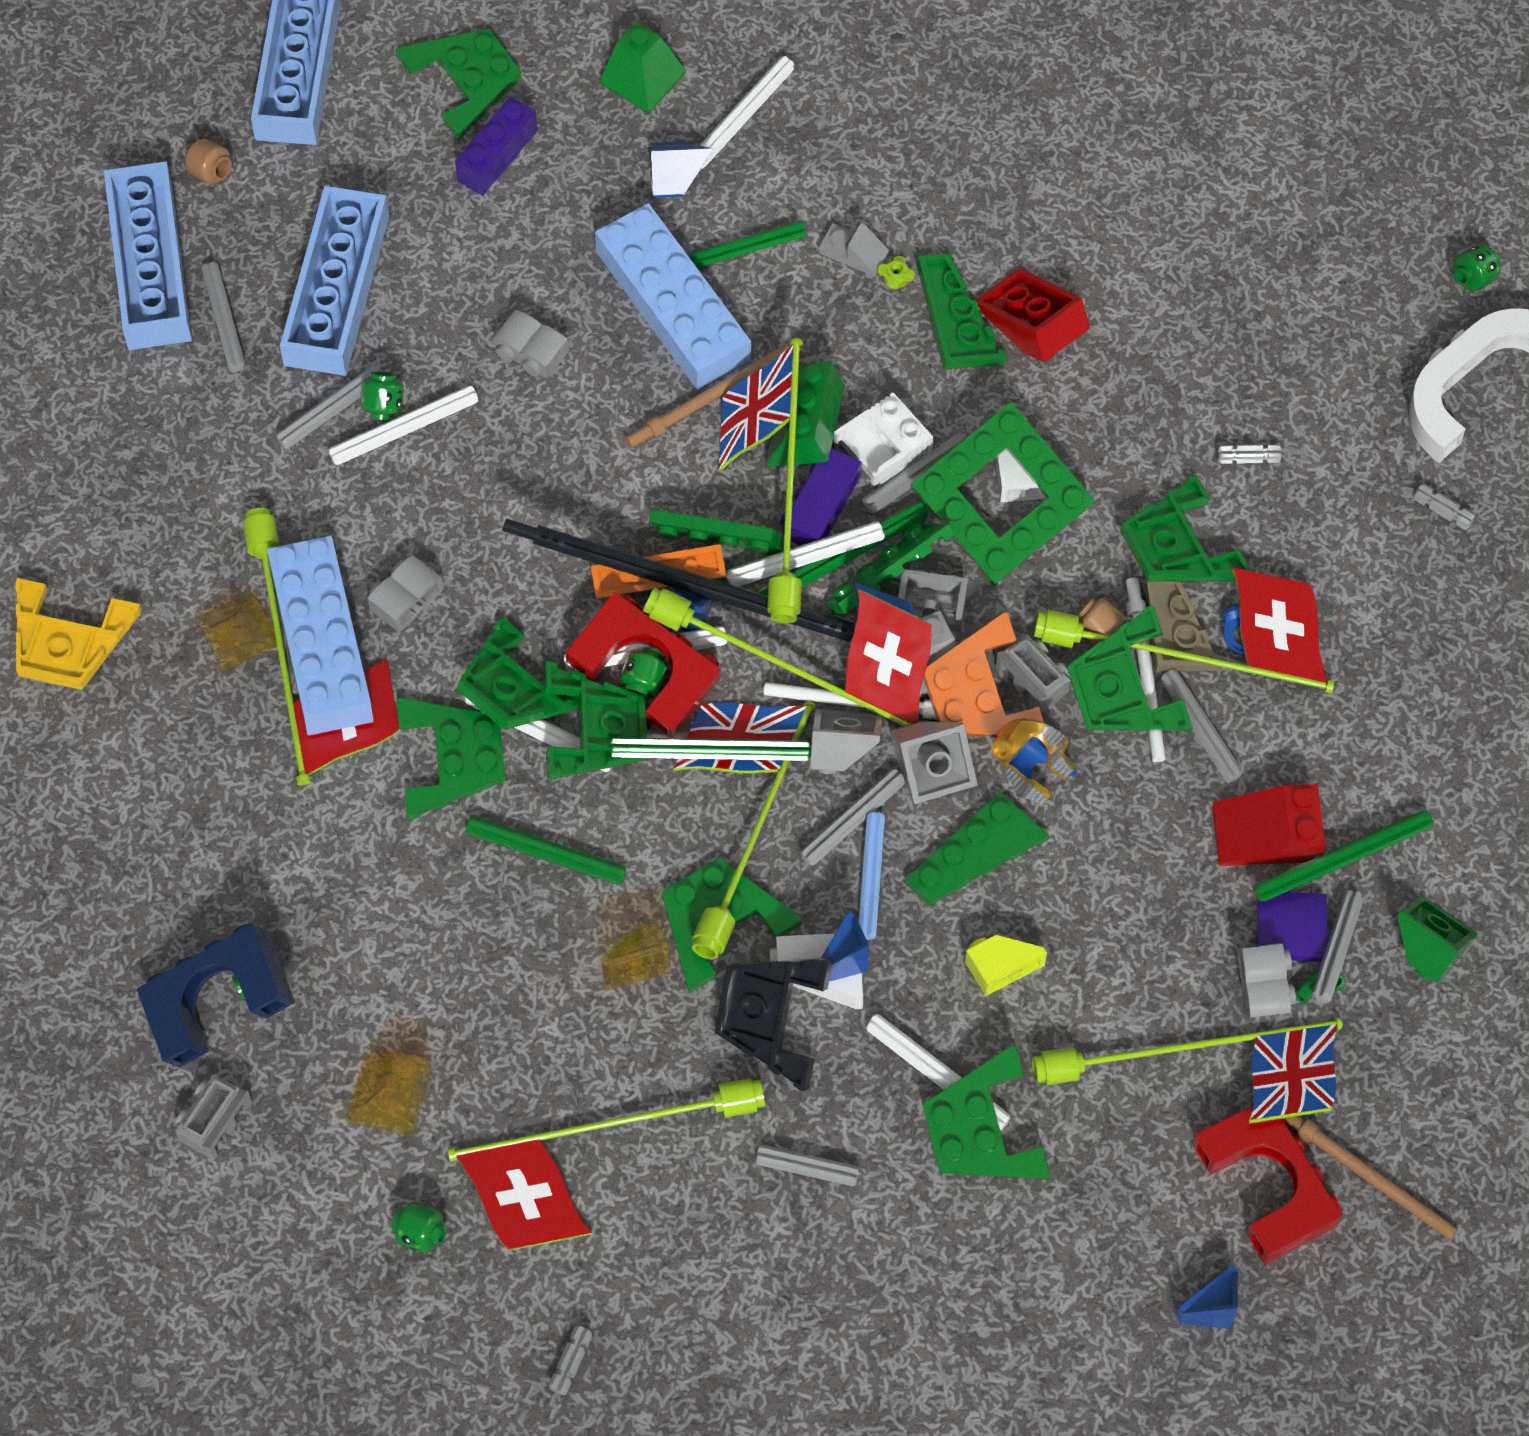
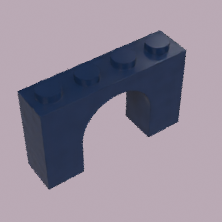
(172, 995)

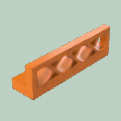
(703, 561)

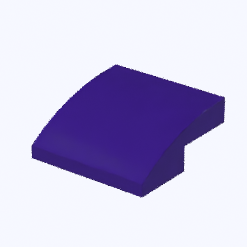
(1296, 922)

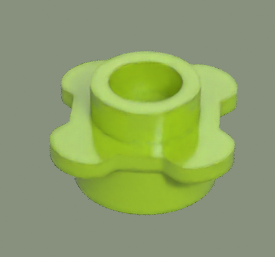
(899, 280)

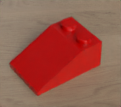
(1034, 314)
(1270, 826)

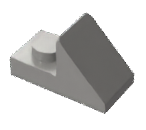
(856, 249)

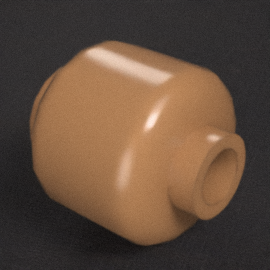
(208, 161)
(1100, 618)

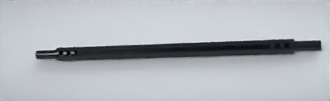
(673, 577)

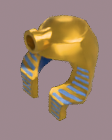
(1022, 746)

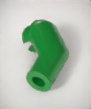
(1304, 990)

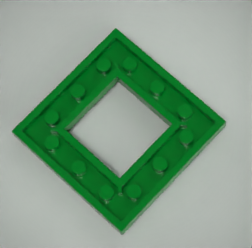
(1013, 433)

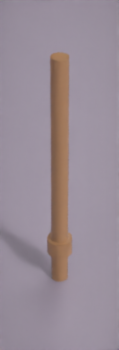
(657, 425)
(1310, 1131)

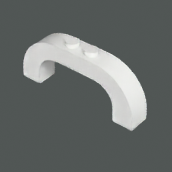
(1429, 420)

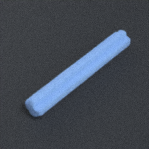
(871, 874)

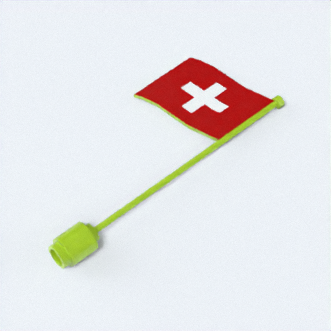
(1275, 631)
(882, 664)
(320, 749)
(526, 1190)

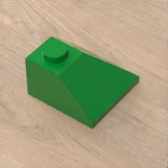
(642, 68)
(1432, 938)

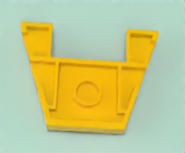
(62, 649)

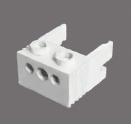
(885, 439)

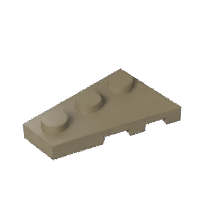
(1179, 628)

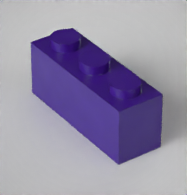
(496, 146)
(823, 497)

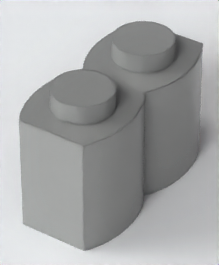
(531, 344)
(404, 592)
(1265, 980)

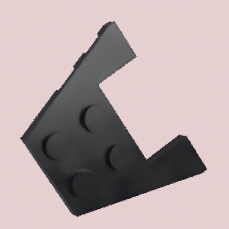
(757, 1007)

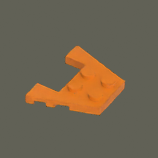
(964, 687)

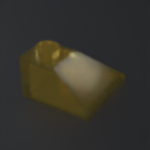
(237, 631)
(636, 958)
(390, 1092)

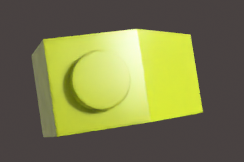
(1002, 961)

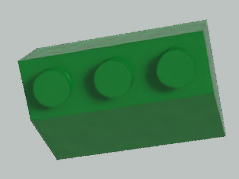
(816, 418)

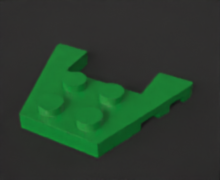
(474, 64)
(1167, 545)
(1111, 686)
(505, 688)
(603, 714)
(466, 753)
(707, 889)
(967, 1127)

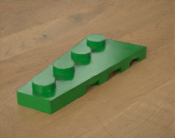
(955, 317)
(719, 531)
(890, 564)
(977, 848)

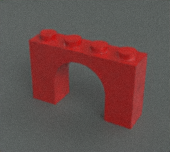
(623, 624)
(1311, 1208)

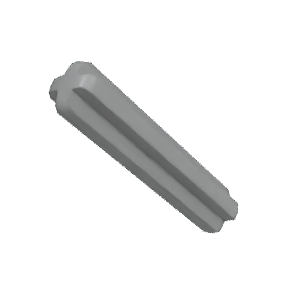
(807, 1165)

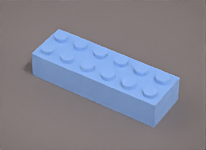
(295, 70)
(147, 256)
(334, 281)
(673, 296)
(320, 635)

